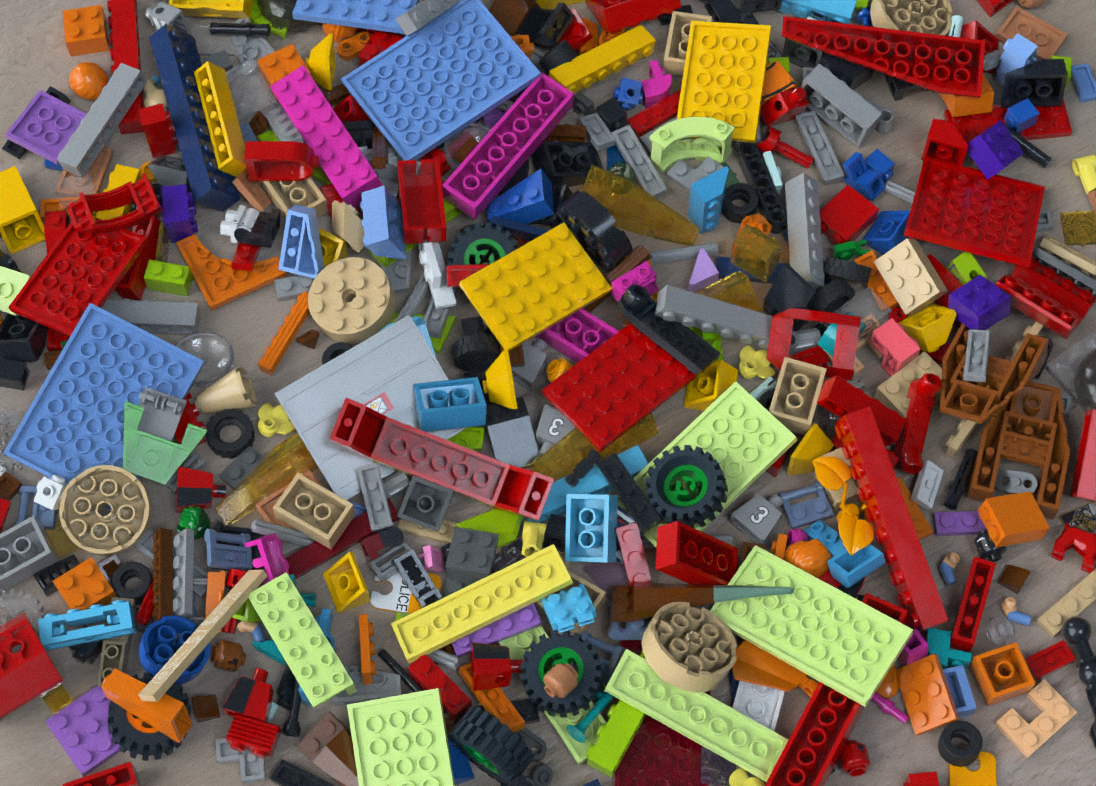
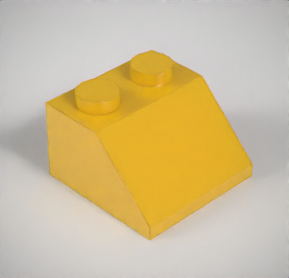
(710, 385)

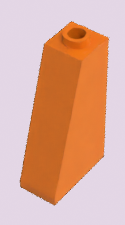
(166, 715)

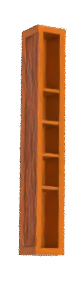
(285, 335)

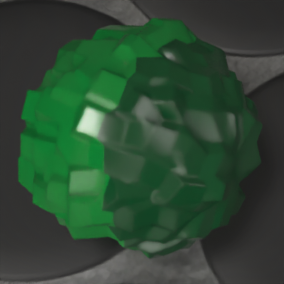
(194, 519)

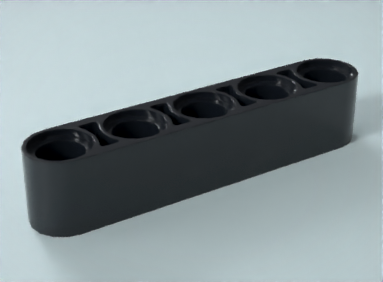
(762, 178)

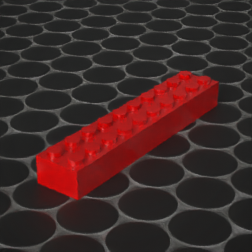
(890, 519)
(823, 726)

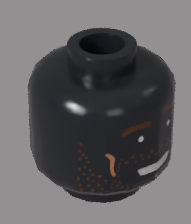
(986, 548)

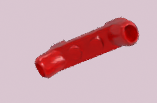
(922, 397)

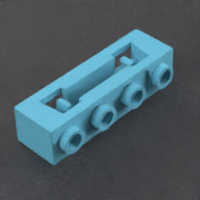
(55, 636)

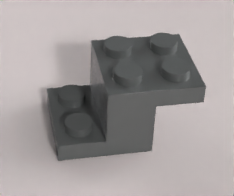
(469, 558)

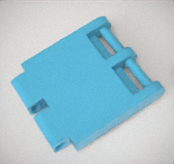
(569, 608)

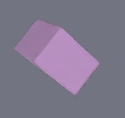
(704, 273)

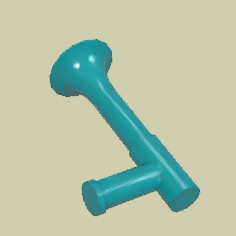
(578, 731)

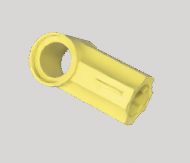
(1086, 169)
(532, 537)

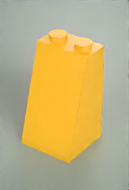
(18, 215)

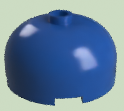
(159, 646)

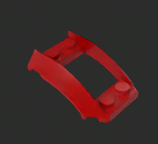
(141, 192)
(844, 346)

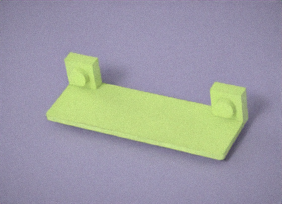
(301, 640)

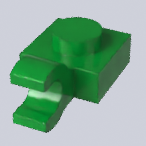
(847, 250)

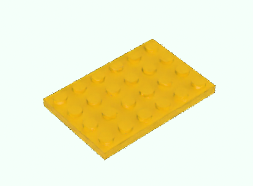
(725, 75)
(535, 287)

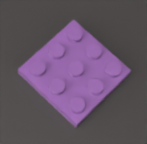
(45, 126)
(84, 731)

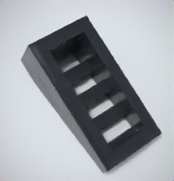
(48, 572)

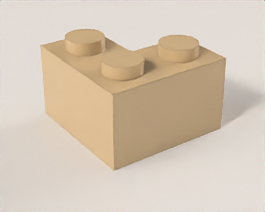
(835, 496)

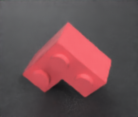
(894, 346)

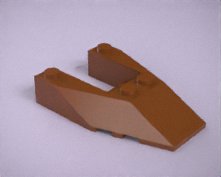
(1003, 378)
(1029, 432)

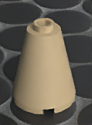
(229, 393)

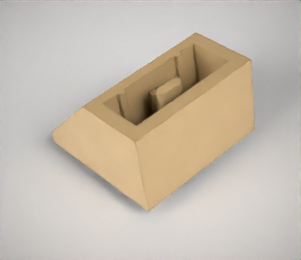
(347, 225)

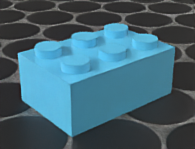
(591, 528)

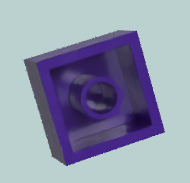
(994, 149)
(179, 212)
(979, 304)

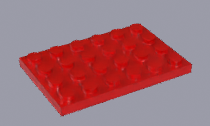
(75, 273)
(617, 386)

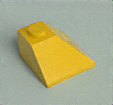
(322, 62)
(930, 326)
(500, 382)
(811, 447)

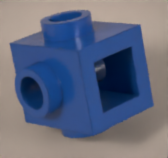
(628, 93)

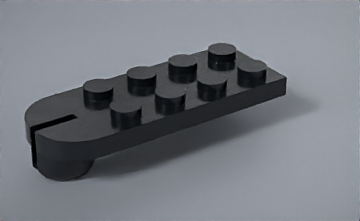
(670, 335)

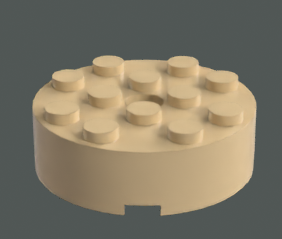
(912, 15)
(352, 300)
(122, 527)
(689, 647)

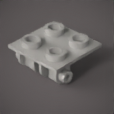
(160, 413)

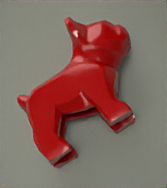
(1081, 541)

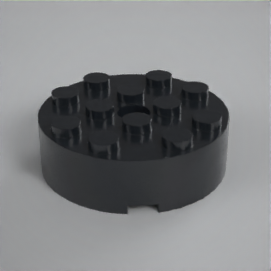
(594, 230)

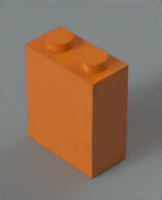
(1013, 519)

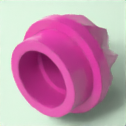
(796, 535)

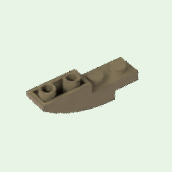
(115, 651)

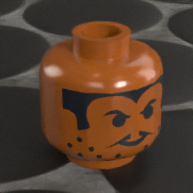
(228, 656)

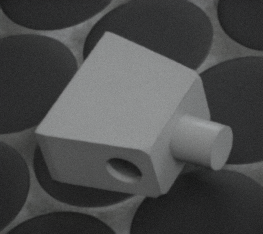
(535, 364)

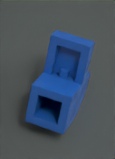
(860, 178)

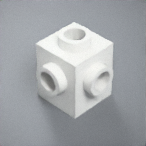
(50, 491)

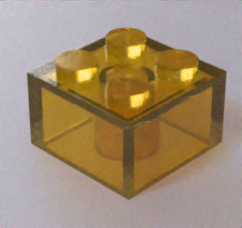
(756, 253)

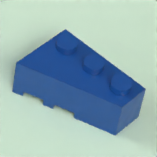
(525, 201)

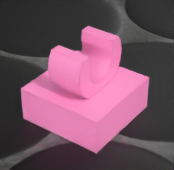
(433, 559)

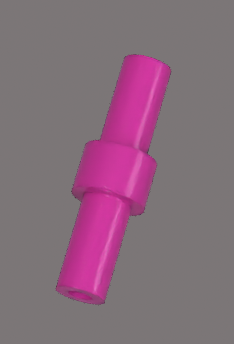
(888, 707)

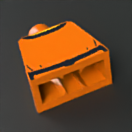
(776, 81)

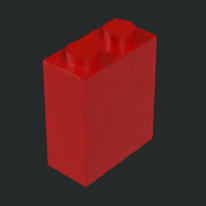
(847, 216)

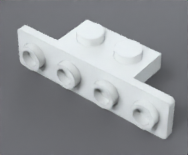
(436, 274)

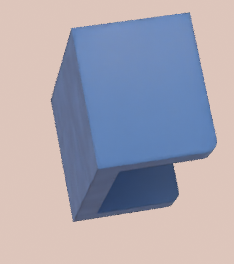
(960, 690)

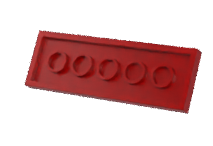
(1051, 122)

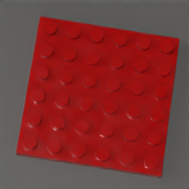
(975, 213)

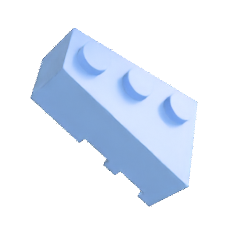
(1017, 54)
(301, 243)

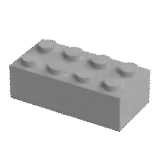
(840, 106)
(24, 552)

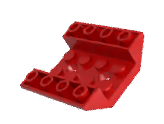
(1047, 297)
(23, 673)

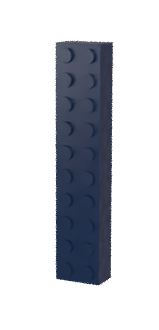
(176, 62)

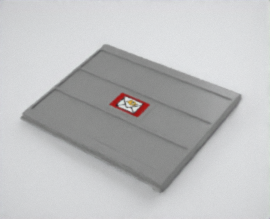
(373, 373)

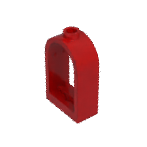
(279, 160)

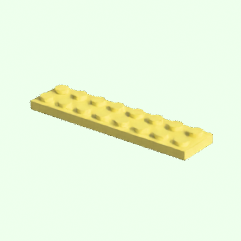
(481, 603)

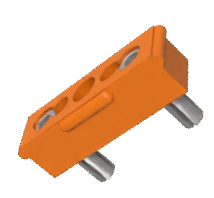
(214, 593)

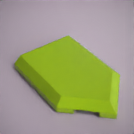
(496, 522)

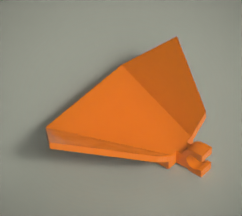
(764, 669)

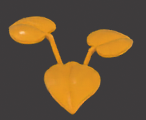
(853, 532)

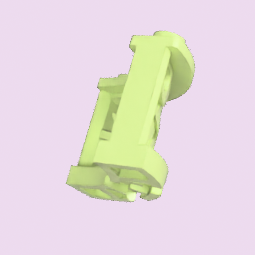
(669, 148)

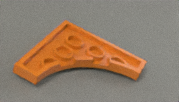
(217, 279)

